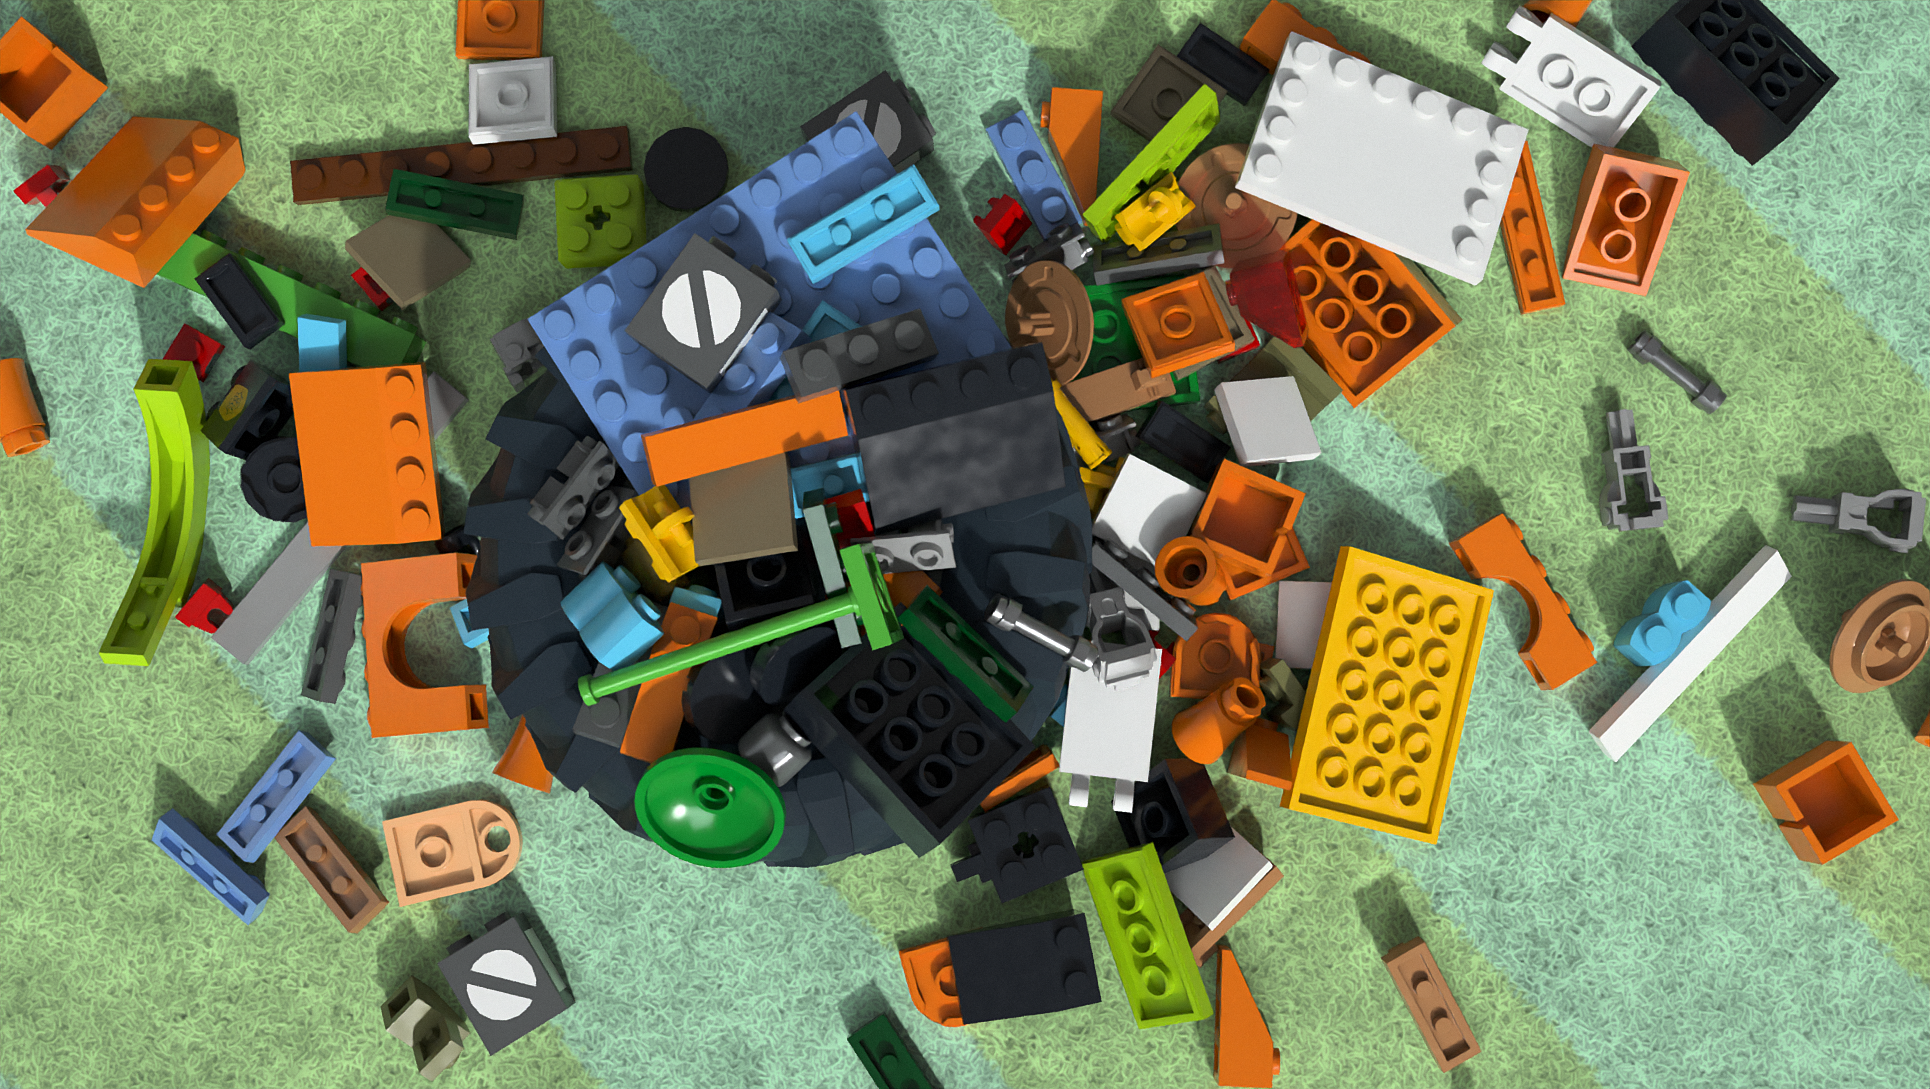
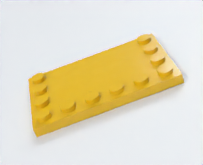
(1387, 696)

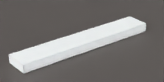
(1697, 648)

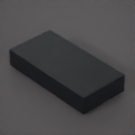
(1223, 63)
(239, 301)
(1182, 441)

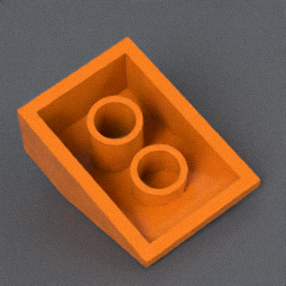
(1622, 218)

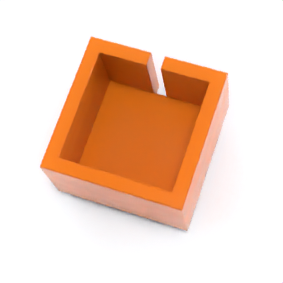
(43, 84)
(1242, 516)
(1826, 801)

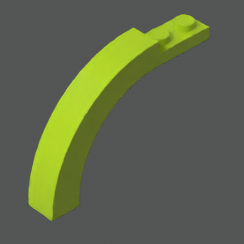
(177, 511)

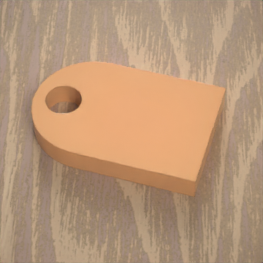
(449, 850)

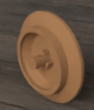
(1246, 221)
(1054, 309)
(1882, 637)

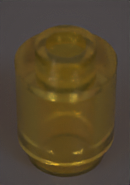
(640, 564)

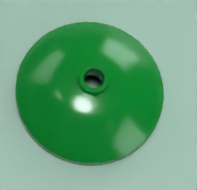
(710, 807)

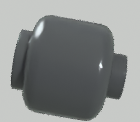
(776, 747)

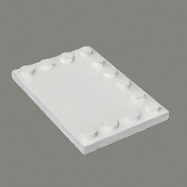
(1382, 158)

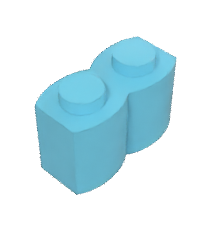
(612, 616)
(1658, 630)

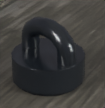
(455, 540)

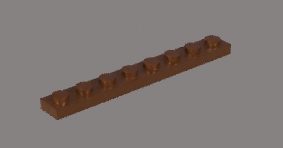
(477, 164)

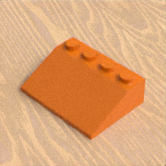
(142, 196)
(1364, 308)
(368, 455)

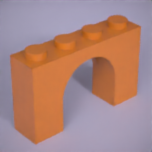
(391, 599)

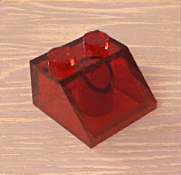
(1270, 296)

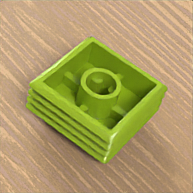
(580, 202)

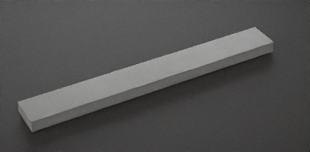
(301, 565)

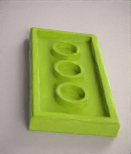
(1156, 160)
(1146, 937)

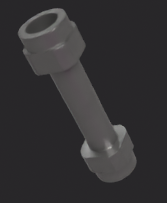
(1706, 395)
(1008, 615)

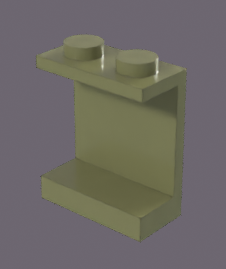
(1282, 360)

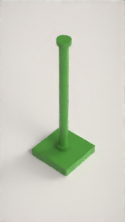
(866, 597)

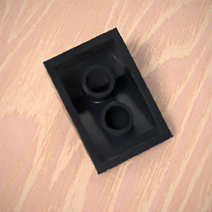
(1024, 967)

